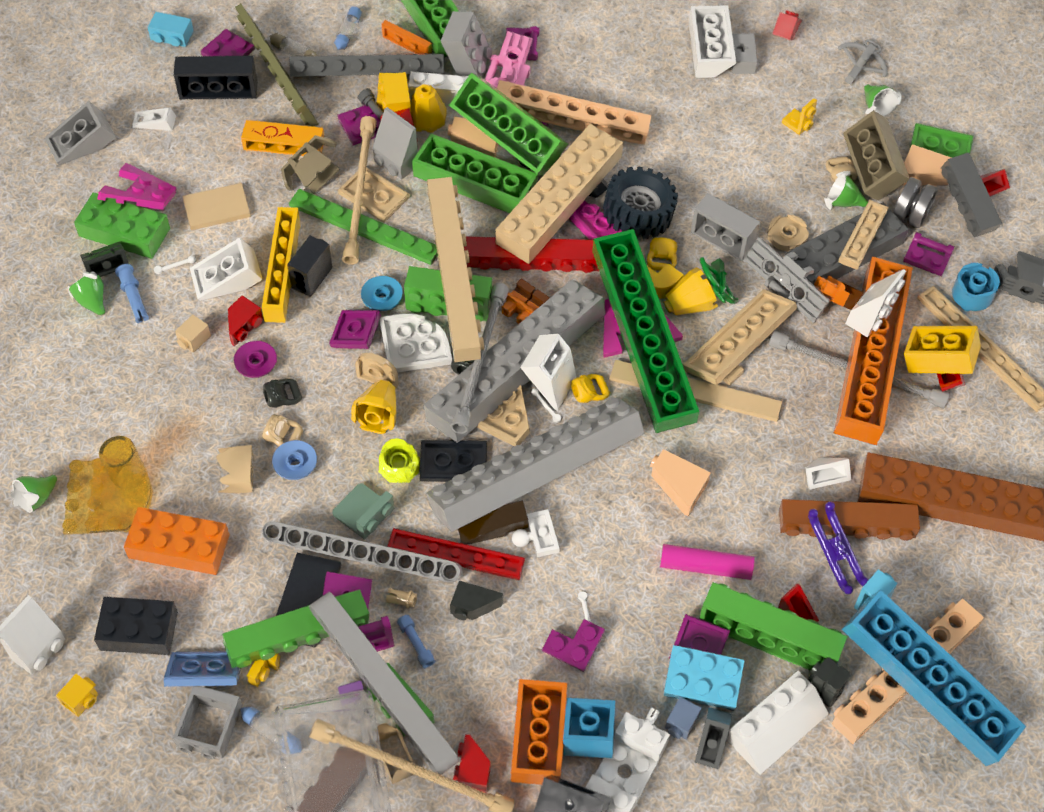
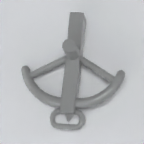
(869, 50)

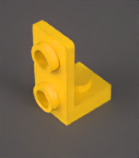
(802, 120)

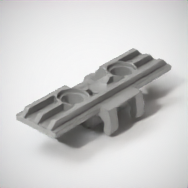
(790, 276)

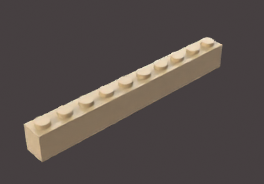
(454, 270)

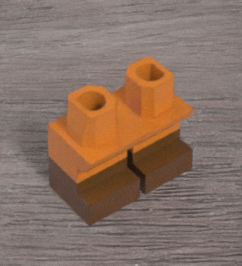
(838, 292)
(523, 300)

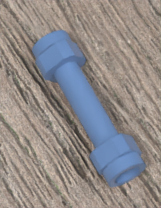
(424, 656)

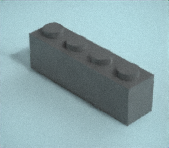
(971, 195)

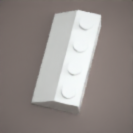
(711, 40)
(778, 723)

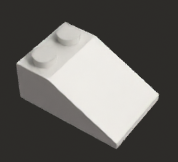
(226, 271)
(30, 636)

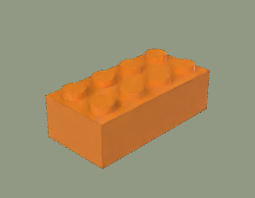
(177, 540)
(538, 731)

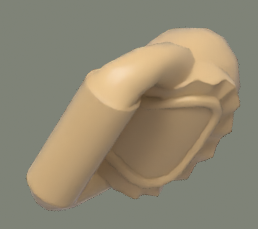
(841, 164)
(277, 429)

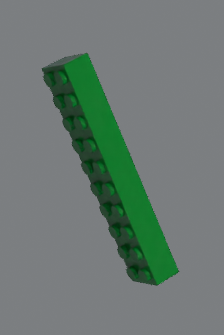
(645, 331)

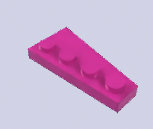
(592, 221)

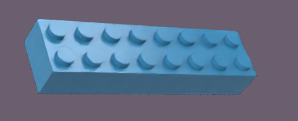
(934, 678)

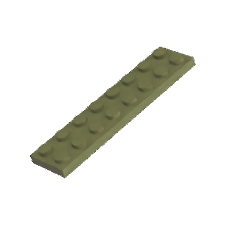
(275, 66)

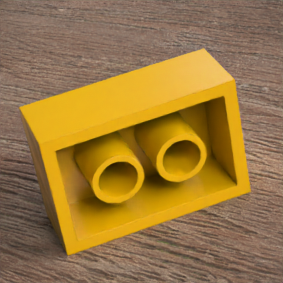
(942, 349)

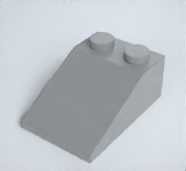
(80, 134)
(395, 144)

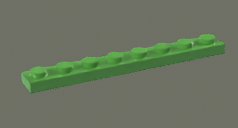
(368, 227)

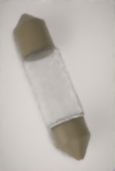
(290, 46)

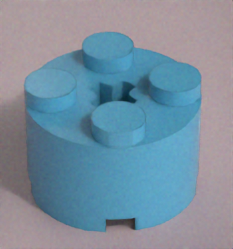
(975, 287)

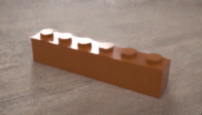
(856, 519)

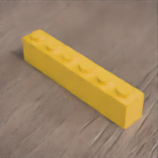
(282, 250)

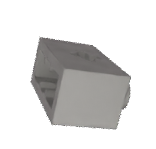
(744, 53)

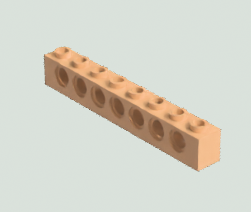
(578, 113)
(853, 726)

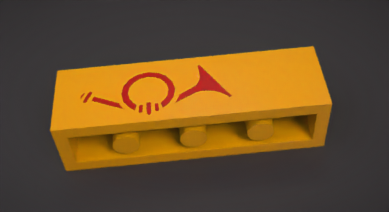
(277, 137)

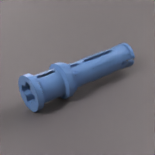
(130, 285)

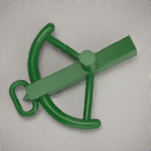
(718, 280)

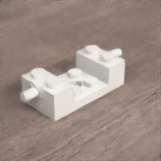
(637, 747)

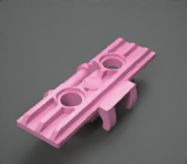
(513, 70)

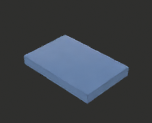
(200, 669)

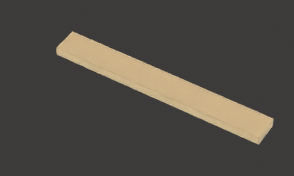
(989, 352)
(712, 394)

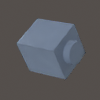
(682, 718)

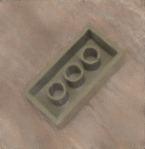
(876, 156)

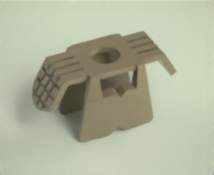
(312, 169)

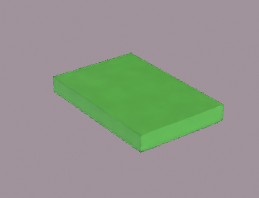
(941, 140)

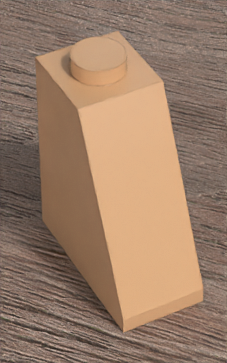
(469, 135)
(925, 166)
(679, 479)

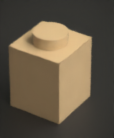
(192, 333)

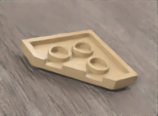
(509, 420)

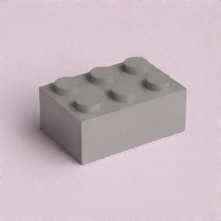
(466, 44)
(724, 226)

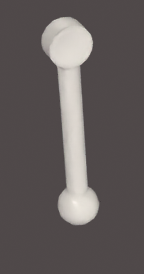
(191, 259)
(556, 417)
(583, 596)

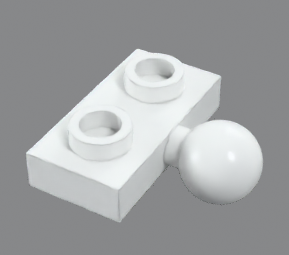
(540, 532)

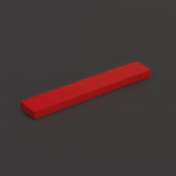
(466, 555)

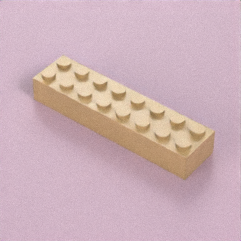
(559, 193)

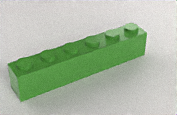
(286, 632)

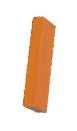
(405, 39)

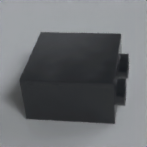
(310, 265)

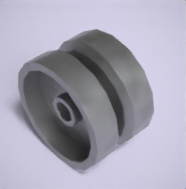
(917, 203)

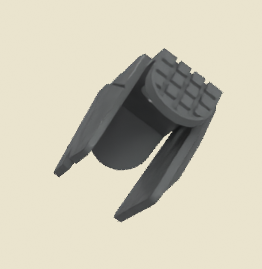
(1025, 277)

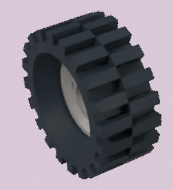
(640, 202)

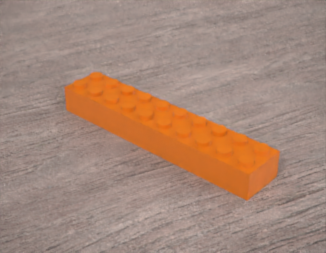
(872, 364)

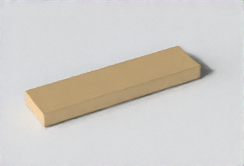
(863, 234)

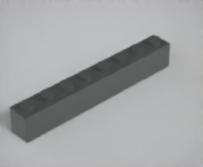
(365, 64)

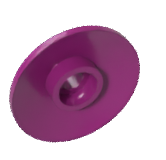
(252, 352)

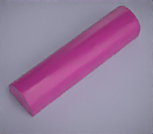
(707, 561)

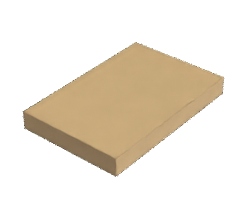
(379, 195)
(216, 206)

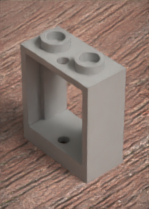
(211, 698)

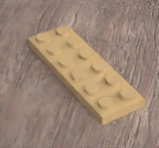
(739, 337)

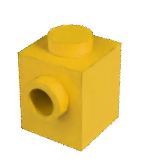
(78, 694)

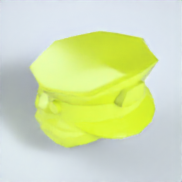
(398, 461)

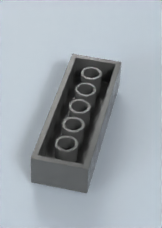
(824, 250)

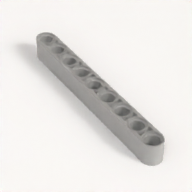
(351, 547)
(384, 684)

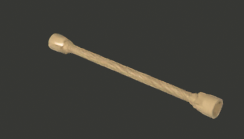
(351, 250)
(326, 733)

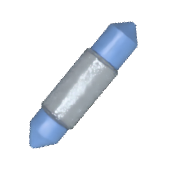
(347, 28)
(259, 722)

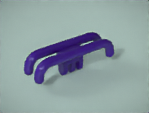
(836, 548)

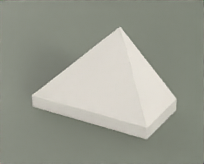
(827, 472)

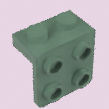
(364, 510)

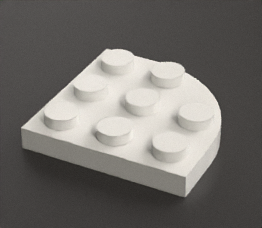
(414, 342)

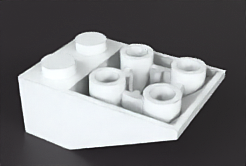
(876, 304)
(550, 368)

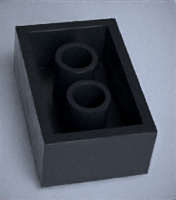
(136, 625)

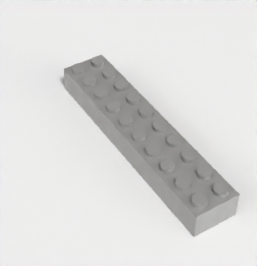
(566, 313)
(534, 463)

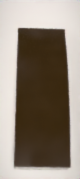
(495, 524)

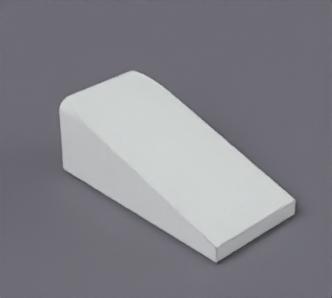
(155, 119)

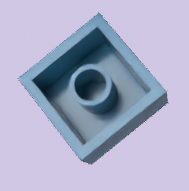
(589, 728)

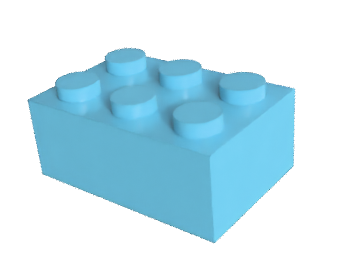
(703, 677)

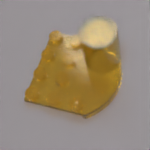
(107, 490)

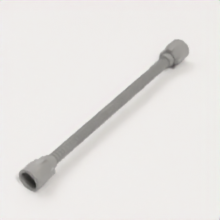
(782, 341)
(461, 419)

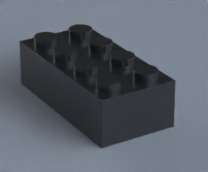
(215, 77)

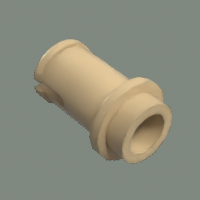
(402, 598)

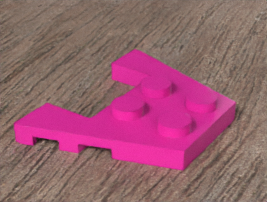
(146, 189)
(611, 343)

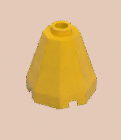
(427, 109)
(691, 295)
(376, 405)

